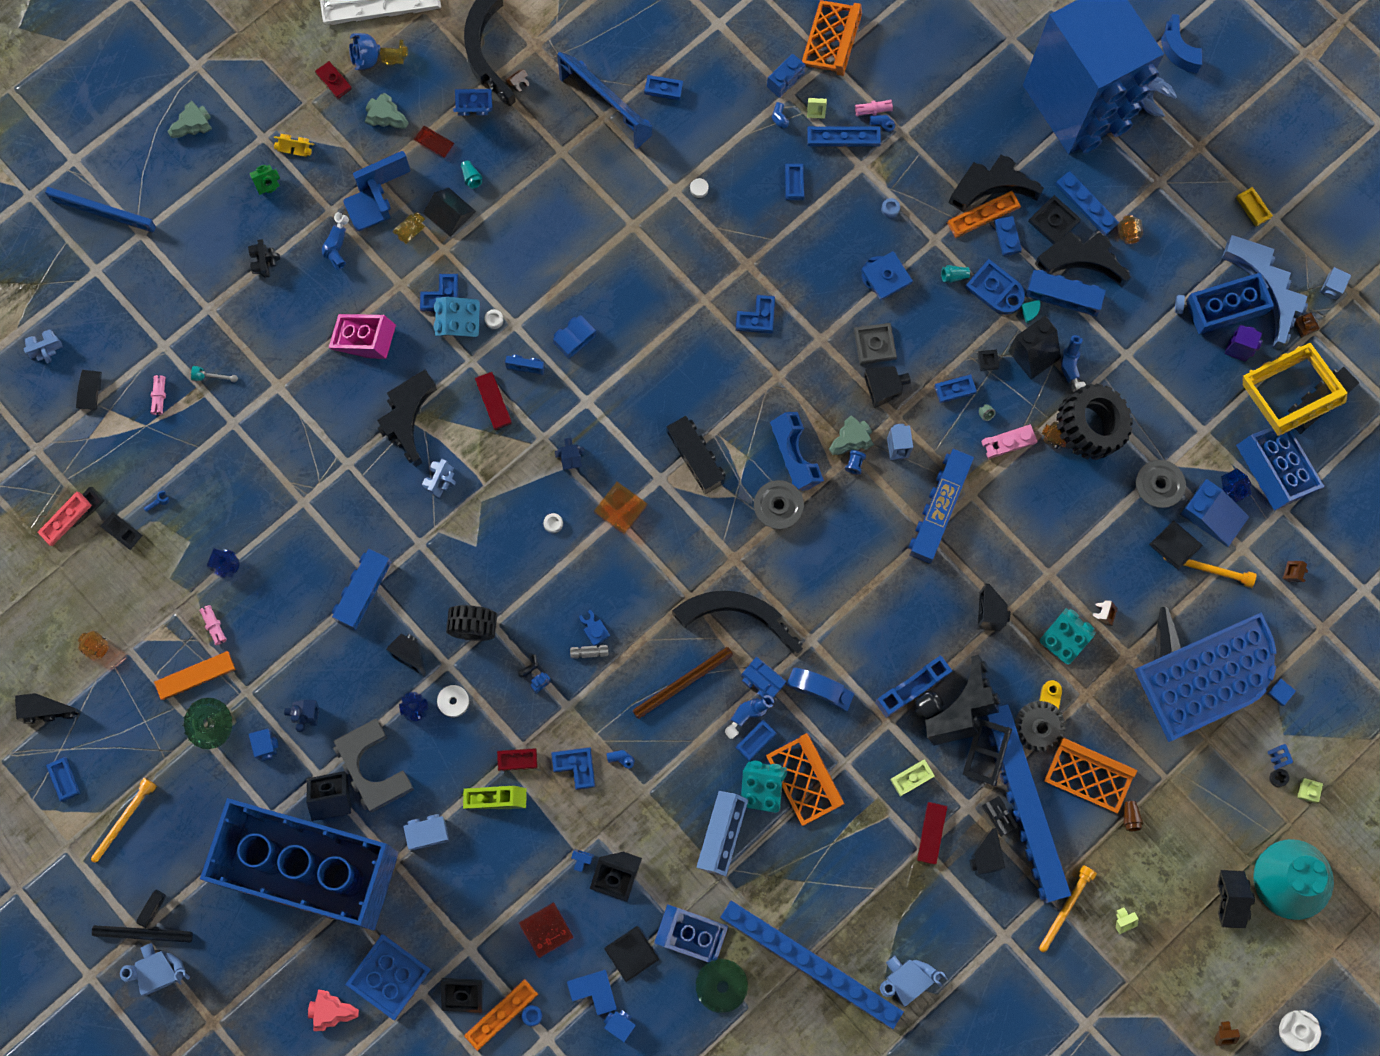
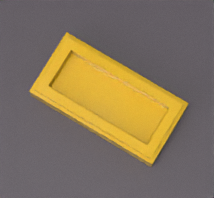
(1254, 206)

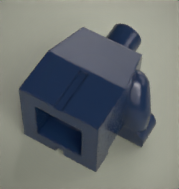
(570, 454)
(303, 712)

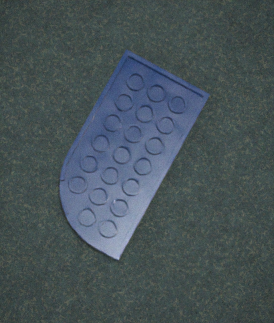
(1210, 677)

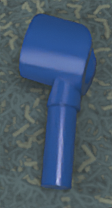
(158, 501)

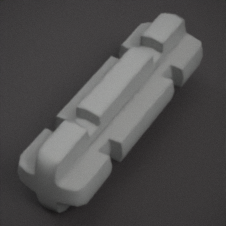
(589, 651)

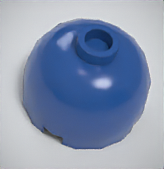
(363, 51)

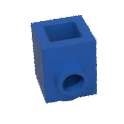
(263, 744)
(619, 1025)

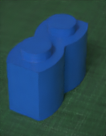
(574, 336)

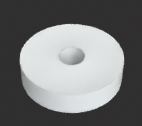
(444, 701)

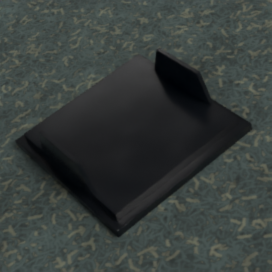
(1175, 545)
(631, 954)

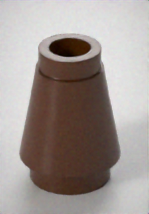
(1132, 817)

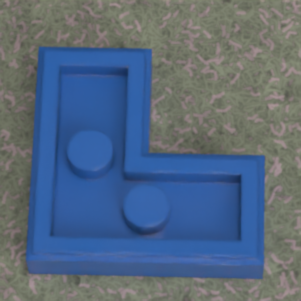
(447, 288)
(761, 319)
(580, 762)
(598, 987)

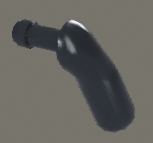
(525, 671)

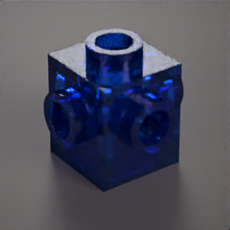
(1236, 485)
(223, 563)
(416, 713)

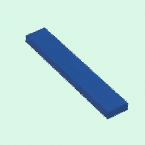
(100, 209)

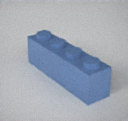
(722, 833)

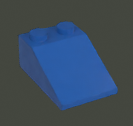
(1215, 513)
(691, 934)

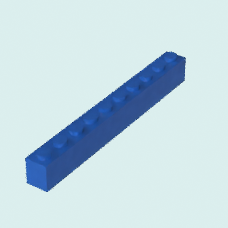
(1028, 810)
(811, 965)

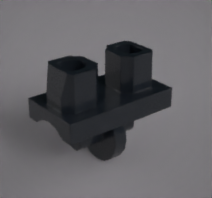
(260, 250)
(999, 816)

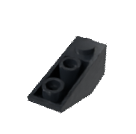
(37, 707)

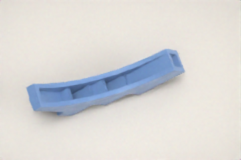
(1259, 259)

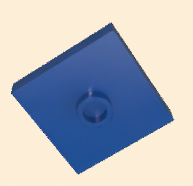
(886, 275)

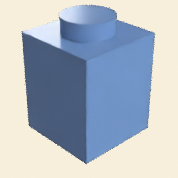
(1335, 284)

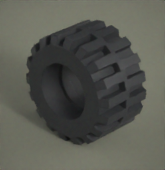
(471, 623)

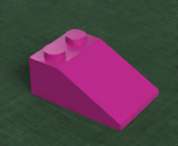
(363, 335)

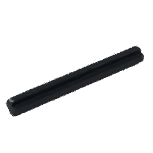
(142, 933)

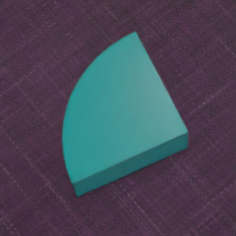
(1030, 310)

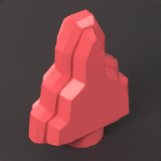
(329, 1011)

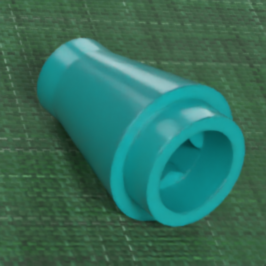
(471, 175)
(954, 273)

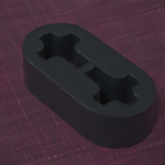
(151, 908)

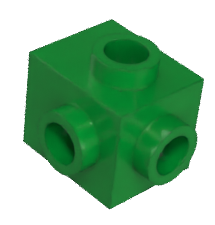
(265, 179)

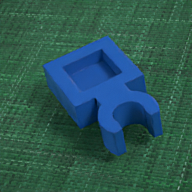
(596, 630)
(540, 682)

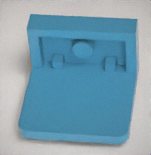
(456, 317)

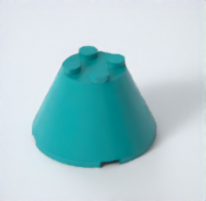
(1293, 879)

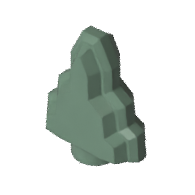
(384, 113)
(191, 121)
(852, 437)

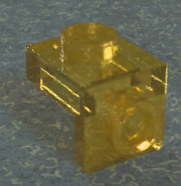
(393, 55)

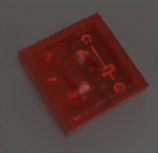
(546, 930)

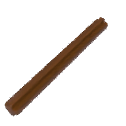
(682, 682)

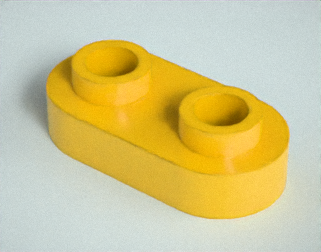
(1053, 698)

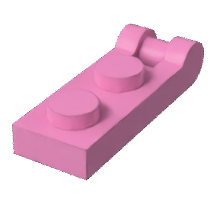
(1009, 441)

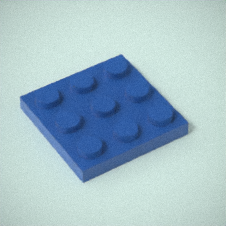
(388, 977)

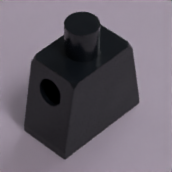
(885, 384)

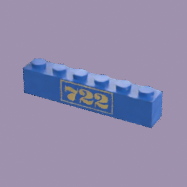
(941, 506)

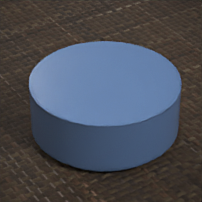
(890, 208)
(1179, 304)

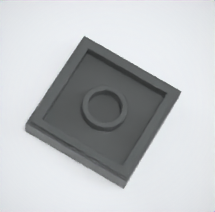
(875, 343)

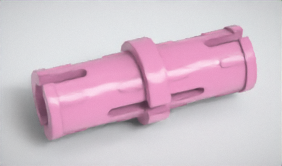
(873, 108)
(158, 395)
(212, 625)

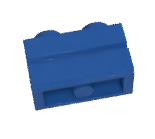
(786, 75)
(762, 679)

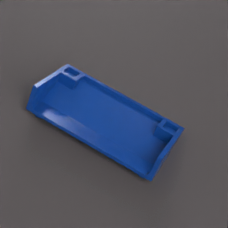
(642, 128)

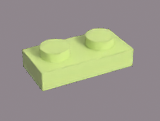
(912, 777)

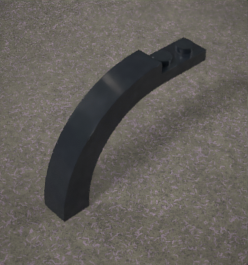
(475, 23)
(737, 602)

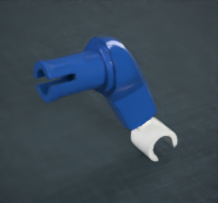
(335, 241)
(1069, 361)
(749, 709)

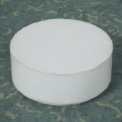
(699, 188)
(493, 319)
(553, 523)

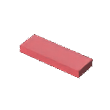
(64, 518)

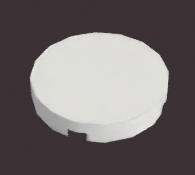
(1299, 1030)

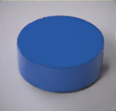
(532, 1015)

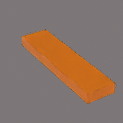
(983, 214)
(194, 675)
(501, 1015)

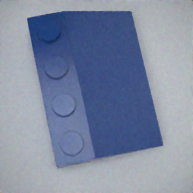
(1279, 467)

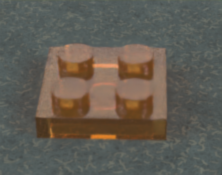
(620, 508)

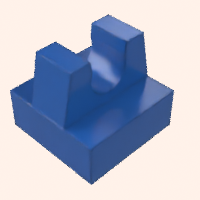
(582, 858)

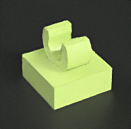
(816, 108)
(1310, 790)
(1125, 922)

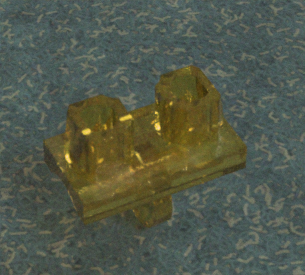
(409, 227)

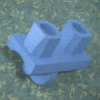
(44, 348)
(441, 479)

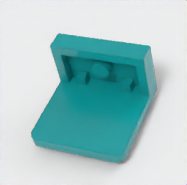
(1067, 636)
(763, 785)

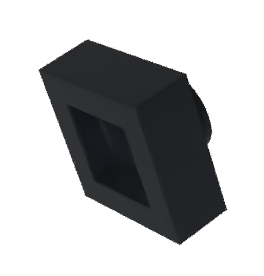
(988, 360)

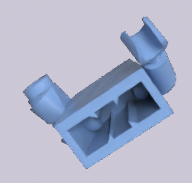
(154, 971)
(909, 979)

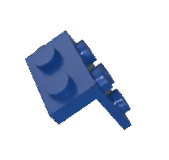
(473, 101)
(368, 206)

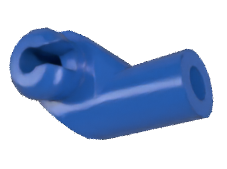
(777, 116)
(884, 121)
(621, 756)

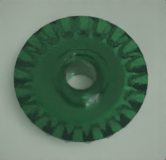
(218, 720)
(707, 983)

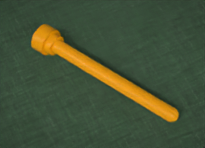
(1247, 579)
(145, 789)
(1085, 876)

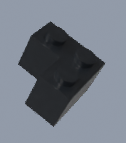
(1235, 899)

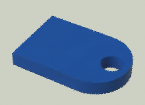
(995, 287)

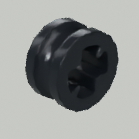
(1276, 783)

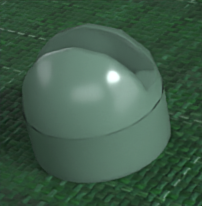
(986, 412)

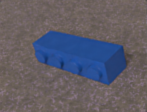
(1065, 292)
(361, 589)

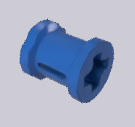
(855, 462)

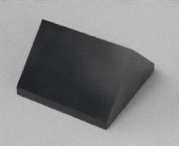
(448, 211)
(462, 995)

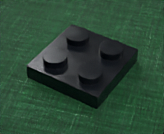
(1054, 220)

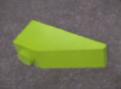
(495, 797)

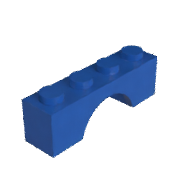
(787, 431)
(913, 687)

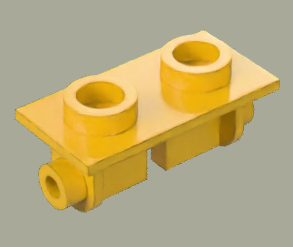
(285, 145)

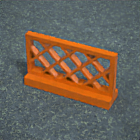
(846, 42)
(1097, 759)
(822, 776)

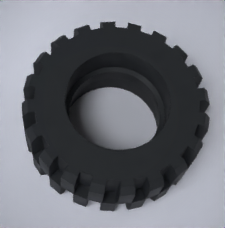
(1112, 412)

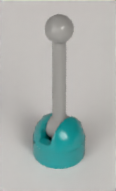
(199, 374)

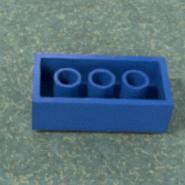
(1229, 303)

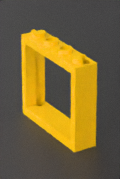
(1308, 412)

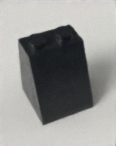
(1036, 347)

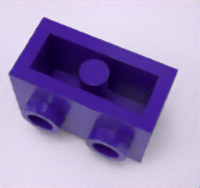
(1244, 343)

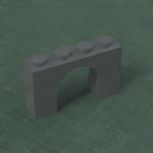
(351, 748)

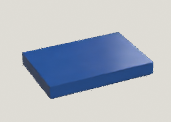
(382, 171)

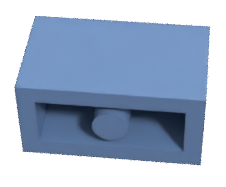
(899, 442)
(426, 832)

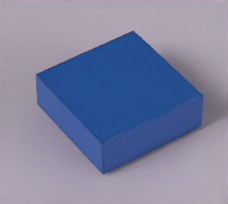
(1281, 692)

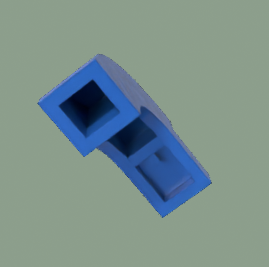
(1177, 50)
(820, 687)

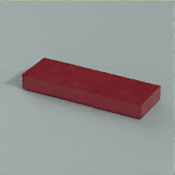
(493, 400)
(931, 833)

